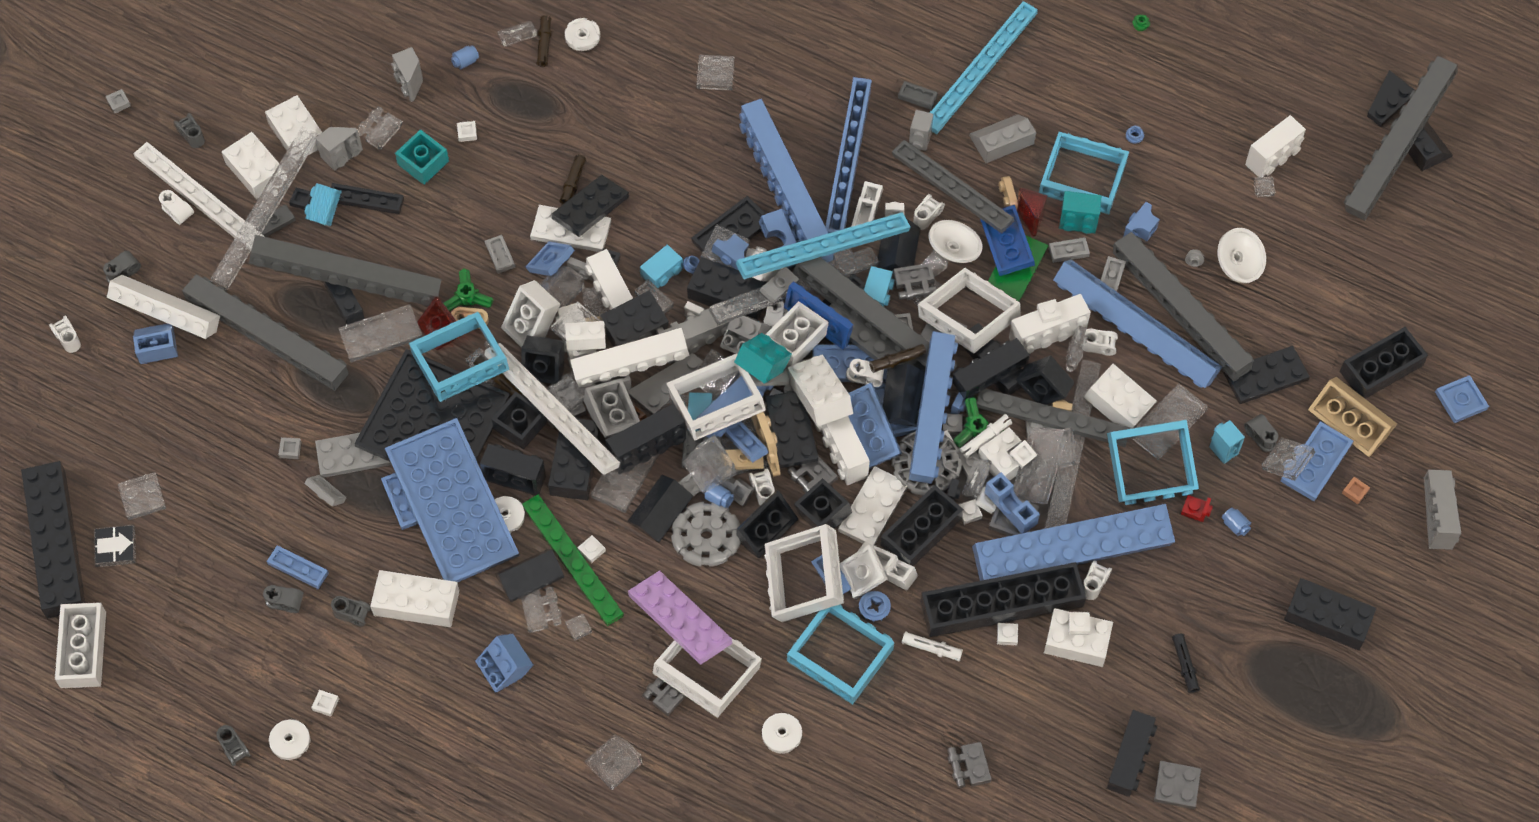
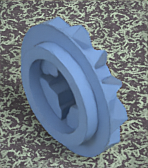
(877, 598)

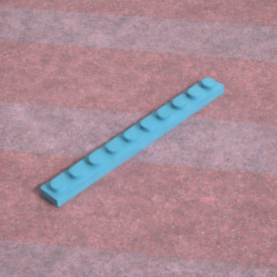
(982, 65)
(822, 245)

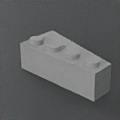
(698, 330)
(1441, 509)

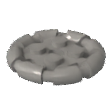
(942, 482)
(701, 524)

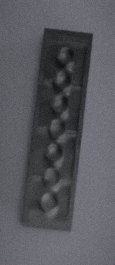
(52, 537)
(1002, 599)

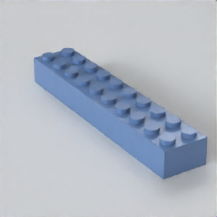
(781, 172)
(1075, 542)

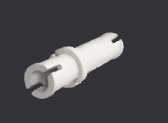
(986, 435)
(932, 646)

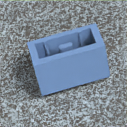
(155, 343)
(504, 662)

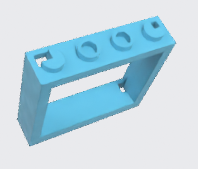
(1087, 147)
(469, 377)
(1186, 448)
(824, 677)

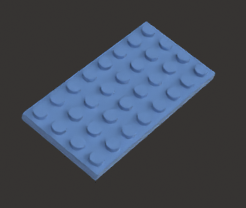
(452, 502)

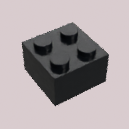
(543, 358)
(1045, 381)
(519, 420)
(823, 506)

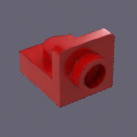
(1196, 508)

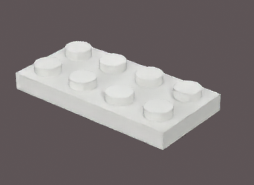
(547, 229)
(873, 507)

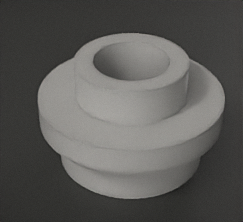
(1194, 258)

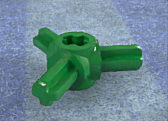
(472, 297)
(969, 428)

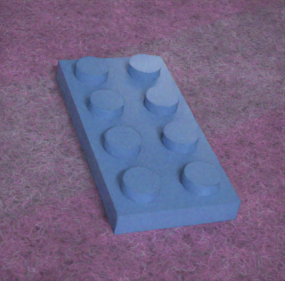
(841, 359)
(872, 426)
(1330, 450)

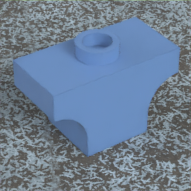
(1142, 223)
(730, 250)

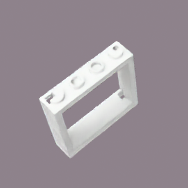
(973, 342)
(725, 416)
(832, 573)
(696, 692)

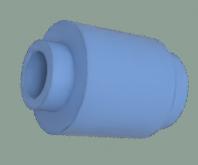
(464, 57)
(719, 496)
(1236, 522)

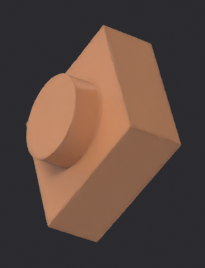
(1356, 490)

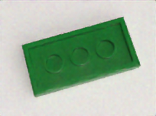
(1016, 283)

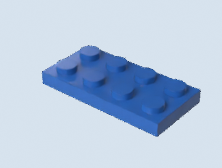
(1011, 247)
(838, 329)

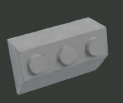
(1004, 137)

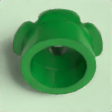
(1141, 26)

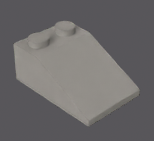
(610, 407)

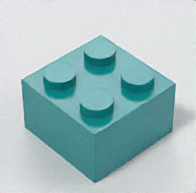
(422, 157)
(1080, 212)
(763, 357)

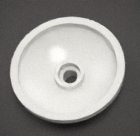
(955, 241)
(1248, 254)

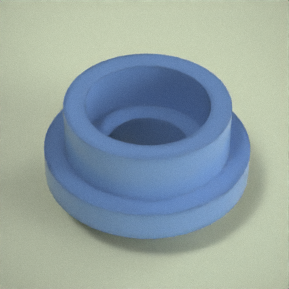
(1134, 130)
(690, 263)

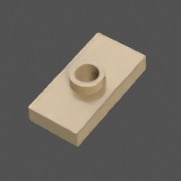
(742, 462)

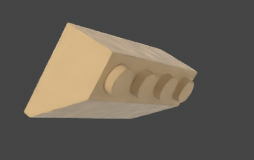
(1352, 416)

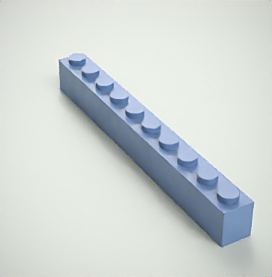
(848, 155)
(1138, 324)

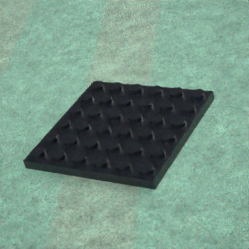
(411, 407)

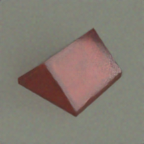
(1031, 209)
(435, 318)

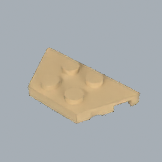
(769, 439)

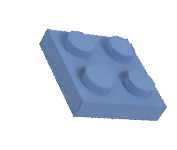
(550, 258)
(1461, 399)

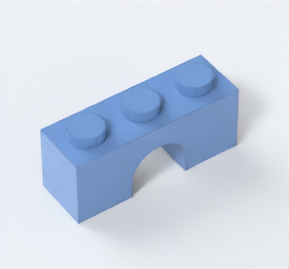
(777, 225)
(1002, 494)

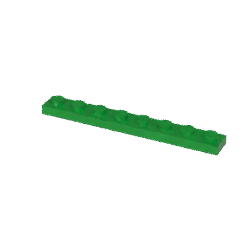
(573, 560)

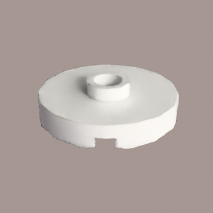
(582, 27)
(515, 512)
(781, 742)
(296, 746)

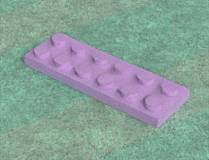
(680, 617)

